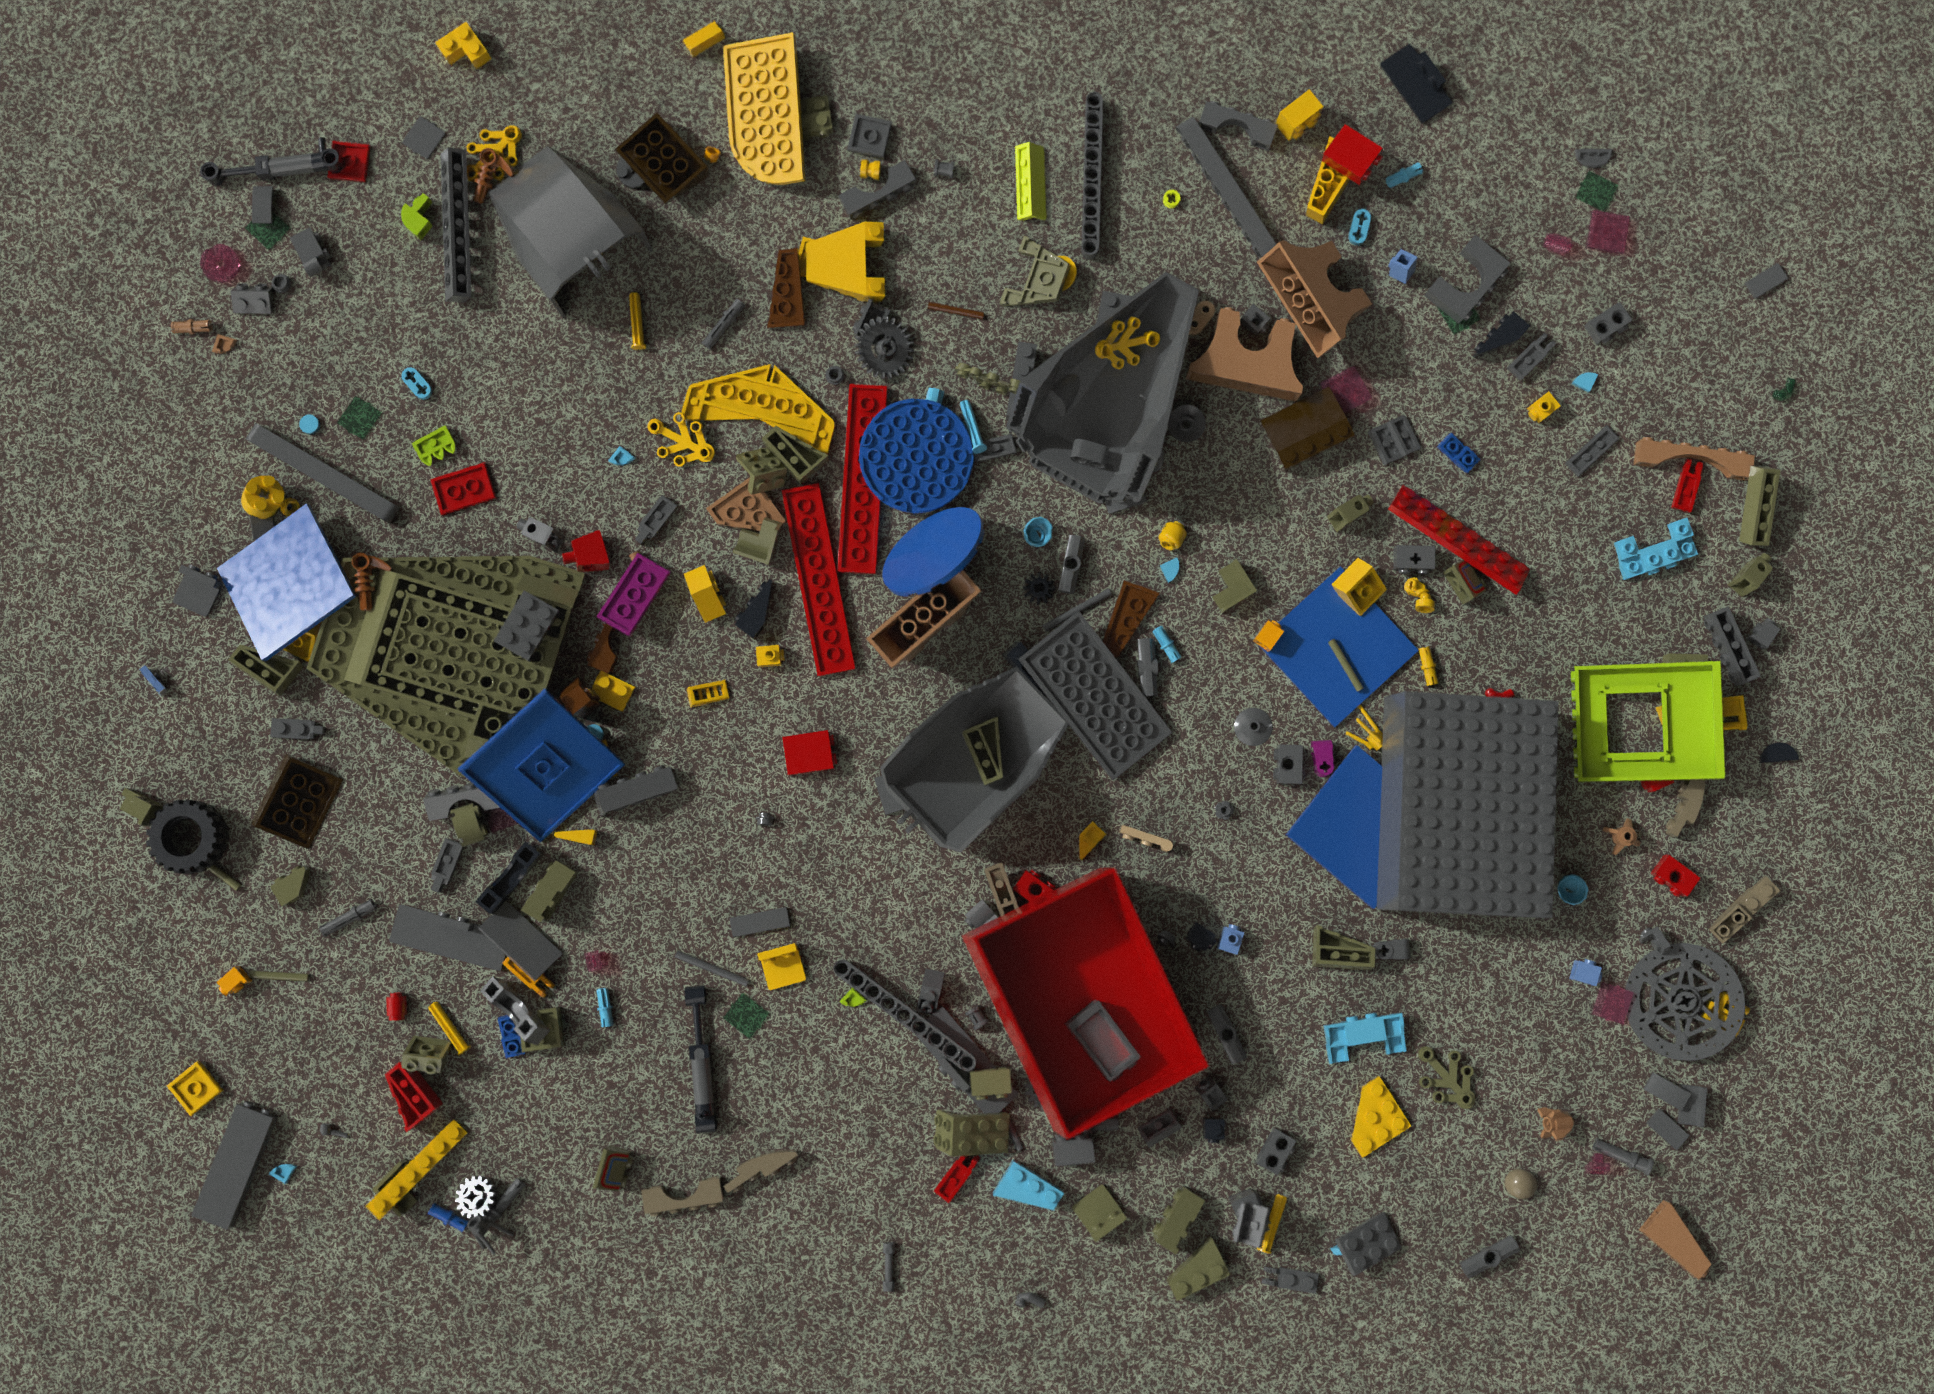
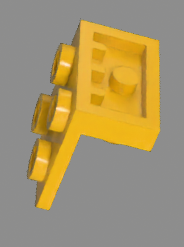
(782, 966)

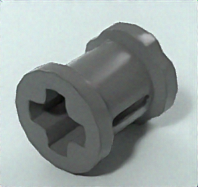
(944, 169)
(977, 1017)

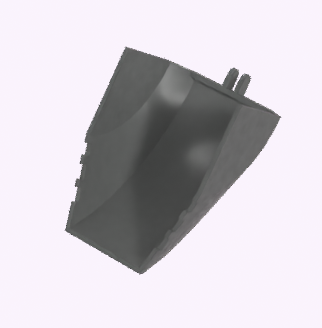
(560, 220)
(936, 774)

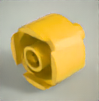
(267, 487)

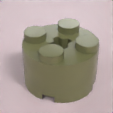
(468, 824)

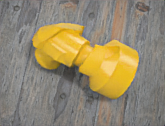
(1417, 589)

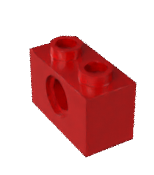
(1685, 880)
(1026, 881)

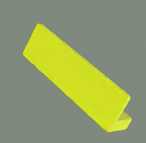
(1030, 181)

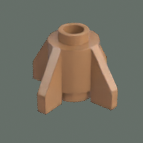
(1619, 839)
(1555, 1123)

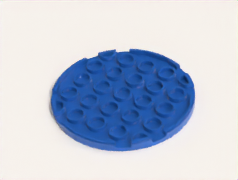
(916, 455)
(933, 551)

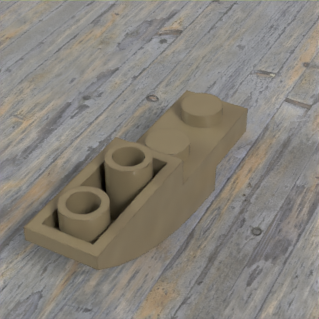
(1687, 811)
(1743, 908)
(766, 1163)

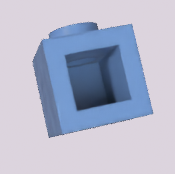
(1402, 266)
(1230, 939)
(1586, 972)

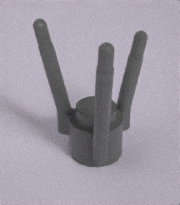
(479, 1228)

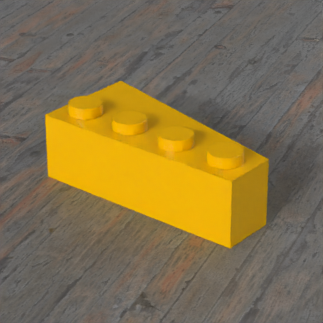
(1326, 191)

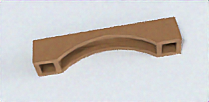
(1731, 464)

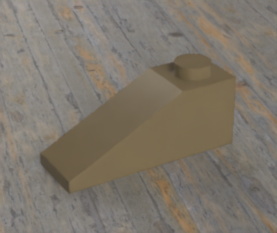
(1001, 888)

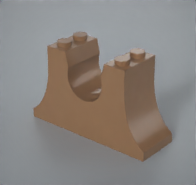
(1308, 295)
(1235, 367)
(921, 618)

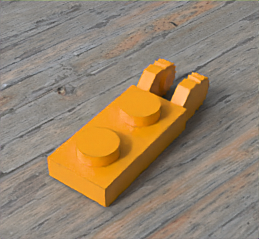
(526, 979)

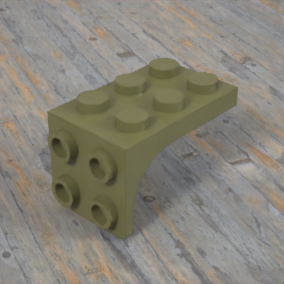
(971, 1133)

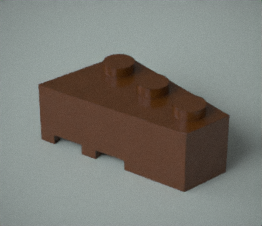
(579, 698)

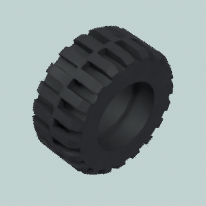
(161, 836)

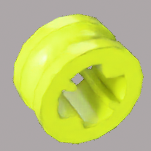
(1177, 199)

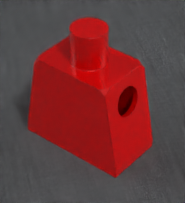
(588, 553)

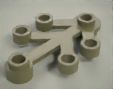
(988, 379)
(1448, 1080)

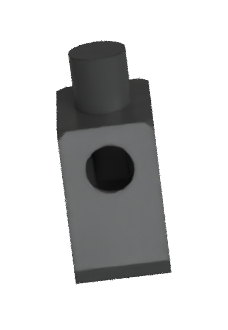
(540, 533)

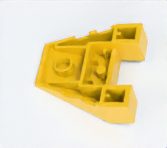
(840, 261)

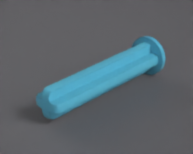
(978, 446)

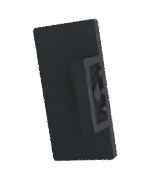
(1417, 82)

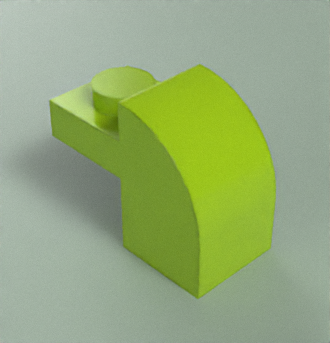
(413, 218)

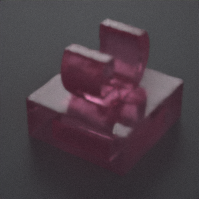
(593, 960)
(1597, 1166)

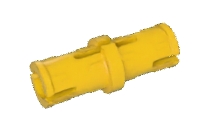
(1428, 666)

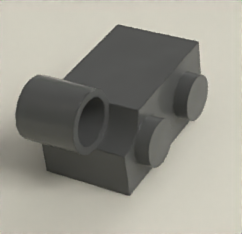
(310, 251)

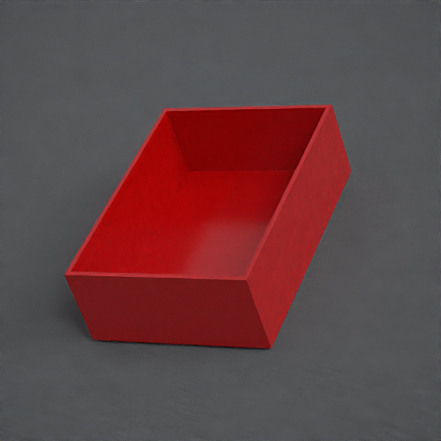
(1057, 959)

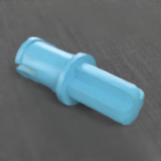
(1404, 175)
(1167, 644)
(604, 1007)

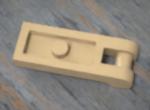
(1147, 839)

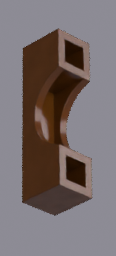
(602, 656)

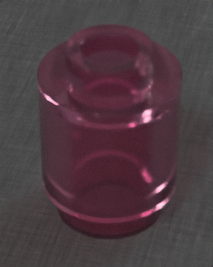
(1557, 244)

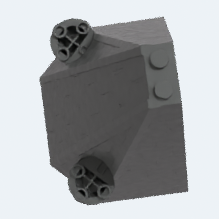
(1090, 400)

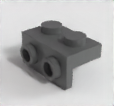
(252, 298)
(868, 312)
(1251, 1224)

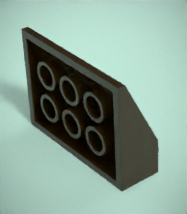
(662, 159)
(1307, 428)
(296, 801)

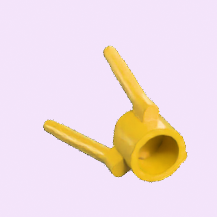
(1375, 737)

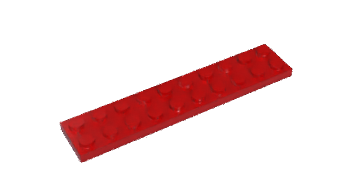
(859, 505)
(818, 580)

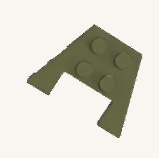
(1044, 280)

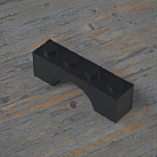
(512, 876)

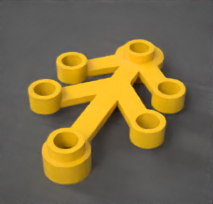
(505, 140)
(1105, 347)
(683, 441)

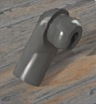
(1030, 1297)

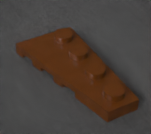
(787, 296)
(1128, 613)

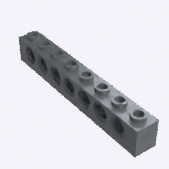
(455, 225)

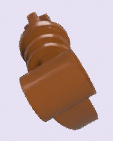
(487, 170)
(363, 575)

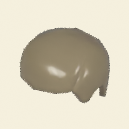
(1520, 1183)

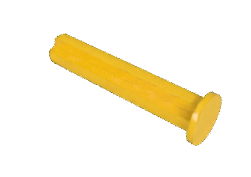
(636, 322)
(449, 1028)
(1274, 1217)

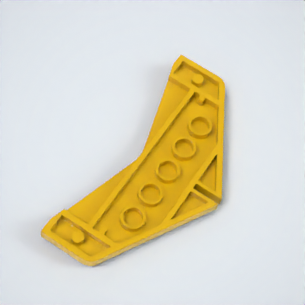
(751, 396)

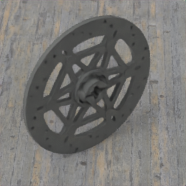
(1732, 988)

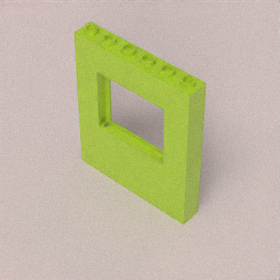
(1689, 719)

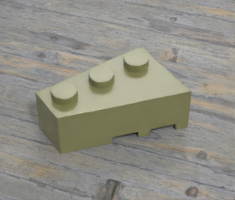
(797, 456)
(273, 674)

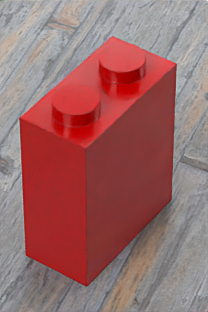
(1353, 155)
(809, 752)

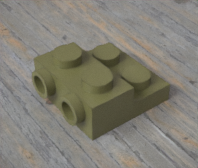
(815, 117)
(426, 1054)

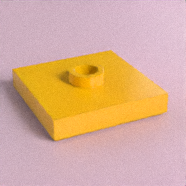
(195, 1088)

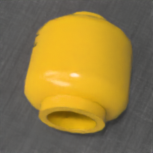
(1172, 535)

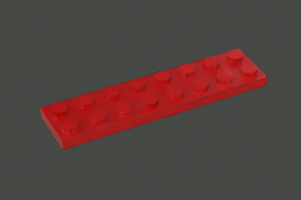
(1459, 539)

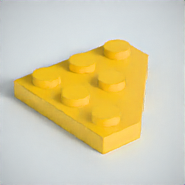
(1377, 1118)

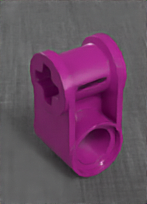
(1322, 754)

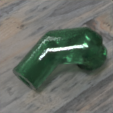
(1786, 392)

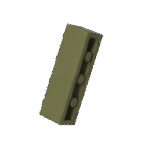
(1759, 505)

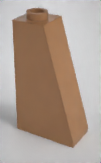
(1672, 1236)

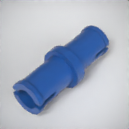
(448, 1217)

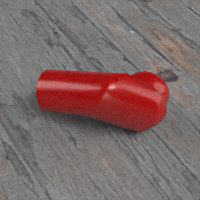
(1506, 694)

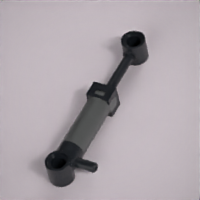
(270, 168)
(701, 1065)

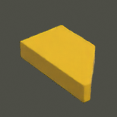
(1089, 839)

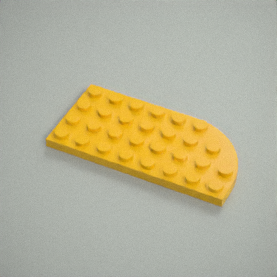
(765, 108)

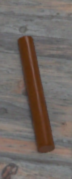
(955, 310)

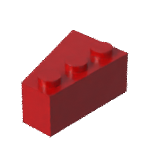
(413, 1095)

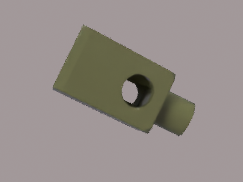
(1350, 511)
(1751, 575)

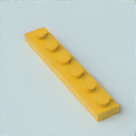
(415, 1170)

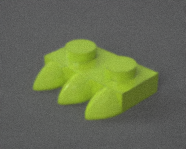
(434, 444)

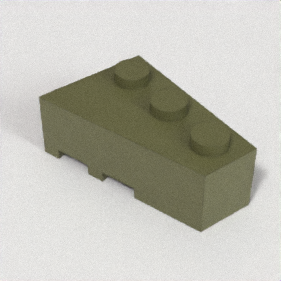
(984, 748)
(549, 891)
(1338, 951)
(1177, 1219)
(1198, 1271)

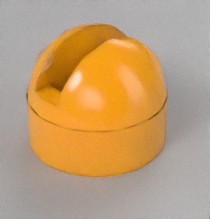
(711, 154)

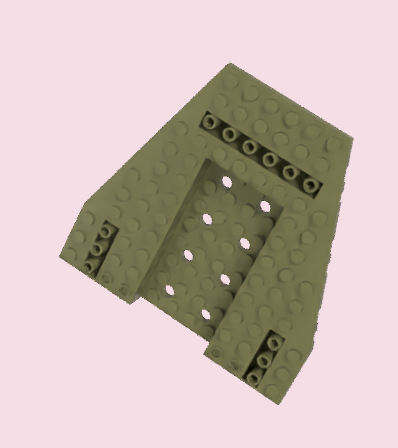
(439, 713)

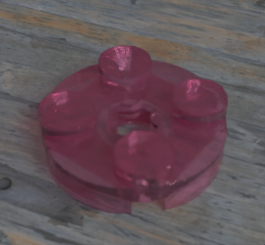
(215, 254)

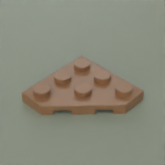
(744, 510)

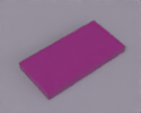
(633, 594)

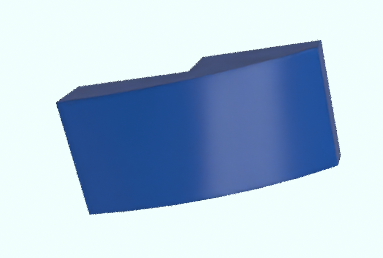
(1458, 453)
(510, 1038)

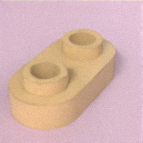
(1201, 317)

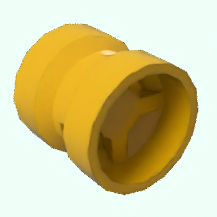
(870, 169)

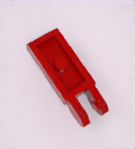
(1687, 487)
(955, 1178)

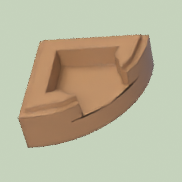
(223, 344)

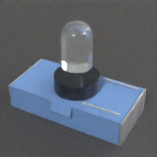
(154, 679)

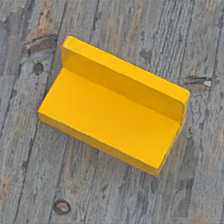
(704, 38)

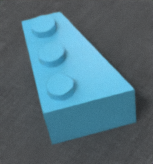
(1027, 1187)

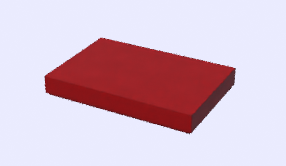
(463, 489)

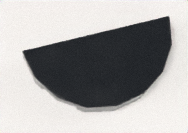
(1778, 752)

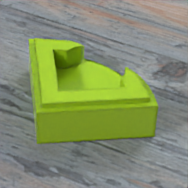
(852, 998)

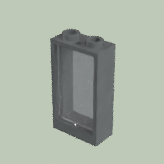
(1102, 1041)

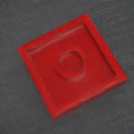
(356, 161)

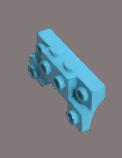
(1667, 553)
(1362, 1031)

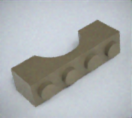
(658, 1199)

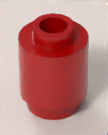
(396, 1006)

